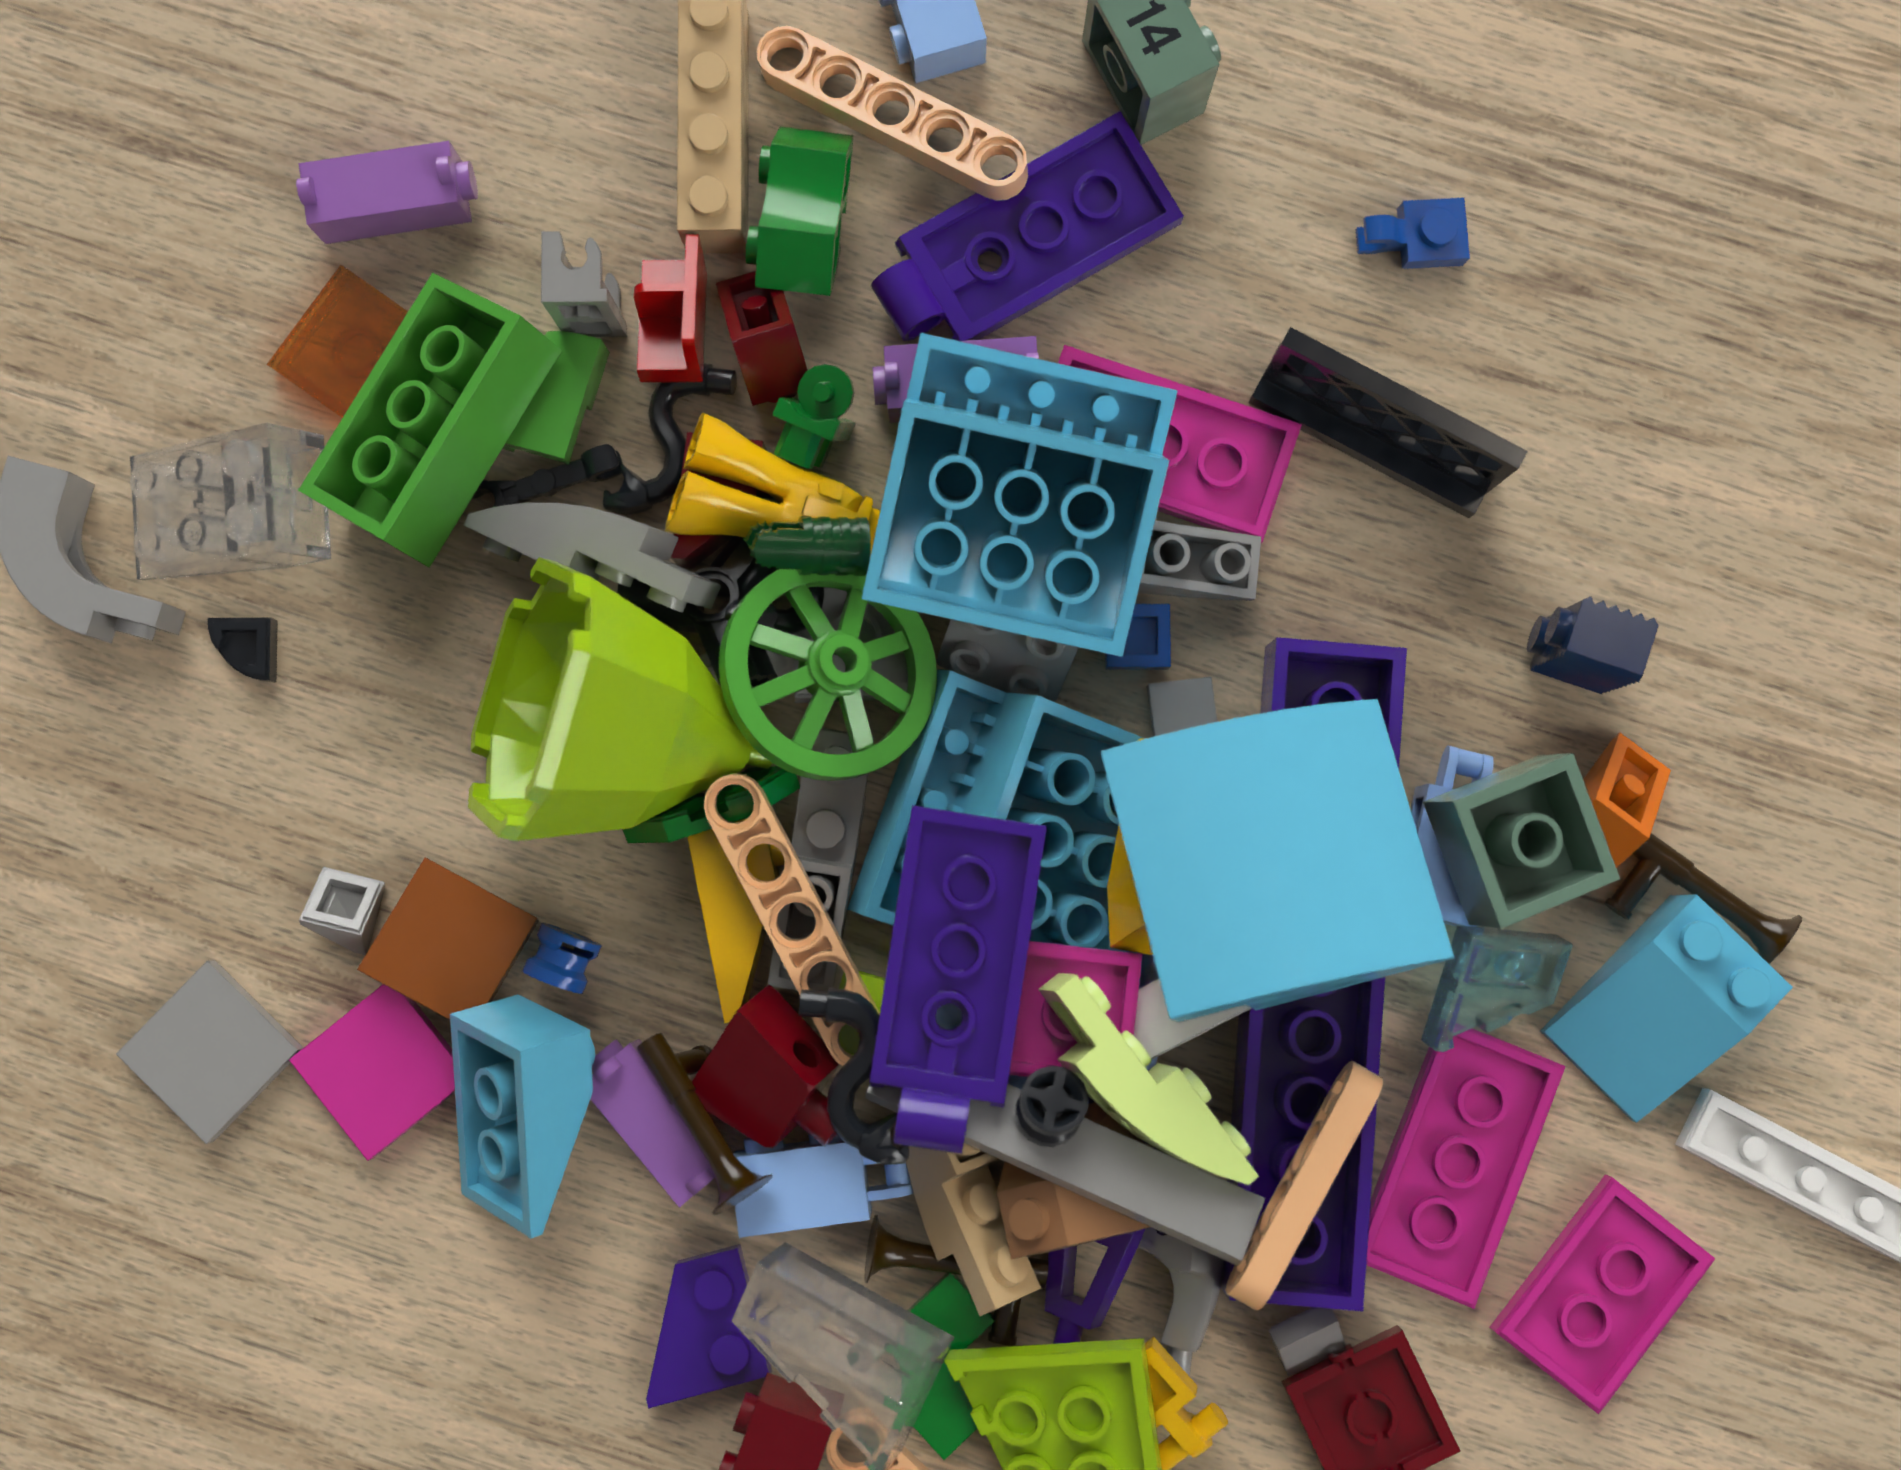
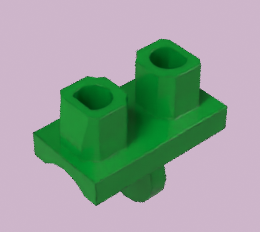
(814, 416)

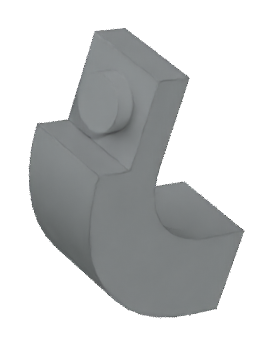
(45, 557)

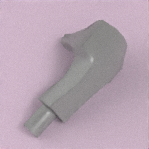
(1196, 1284)

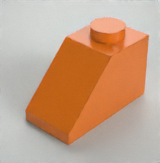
(1626, 795)

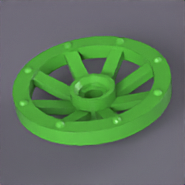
(823, 679)

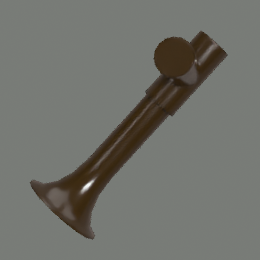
(1658, 858)
(672, 1075)
(889, 1251)

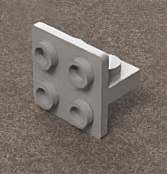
(1006, 659)

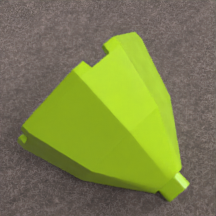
(595, 715)

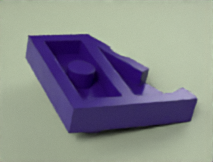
(697, 1340)

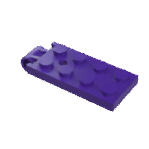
(1071, 219)
(960, 943)

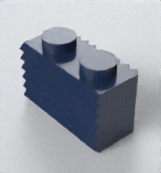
(1592, 645)

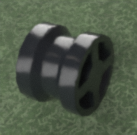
(1057, 1093)

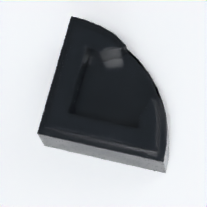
(247, 645)

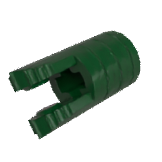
(813, 545)

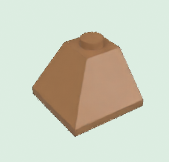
(1048, 1217)

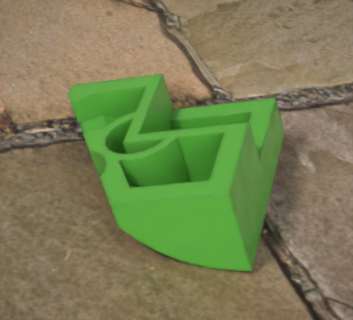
(557, 410)

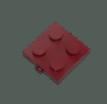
(1371, 1408)

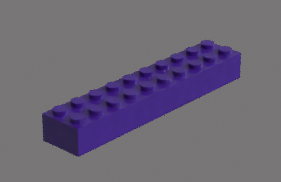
(1299, 1047)

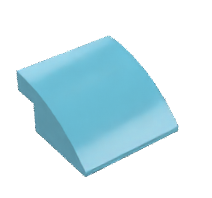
(1021, 495)
(1015, 763)
(1275, 857)

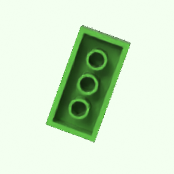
(431, 418)

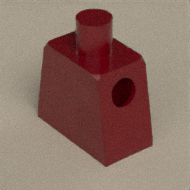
(768, 1073)

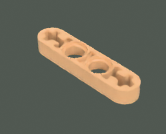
(1304, 1185)

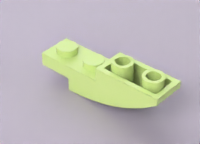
(1155, 1104)

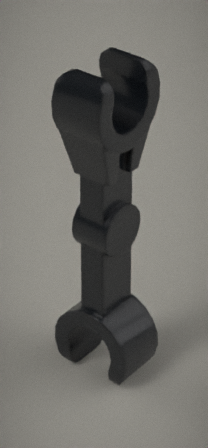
(593, 466)

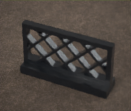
(1384, 424)

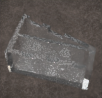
(845, 1347)

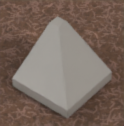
(344, 908)

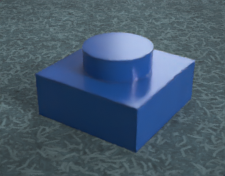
(1147, 640)

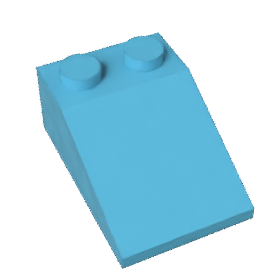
(1665, 1005)
(518, 1105)

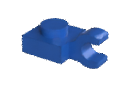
(1424, 232)

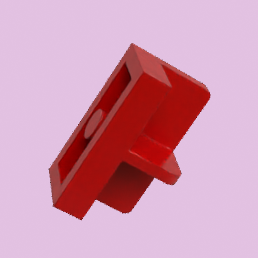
(672, 317)

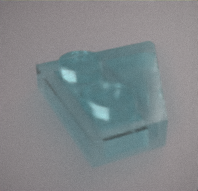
(1494, 980)

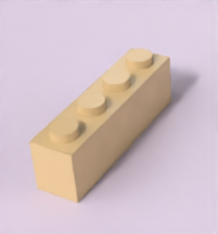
(713, 123)

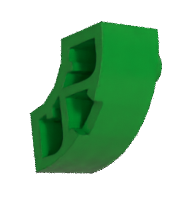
(802, 210)

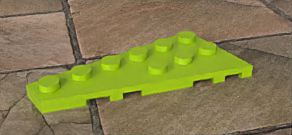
(1062, 1404)

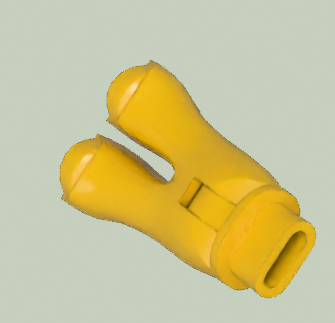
(712, 508)

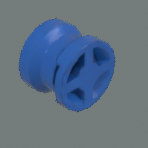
(560, 964)

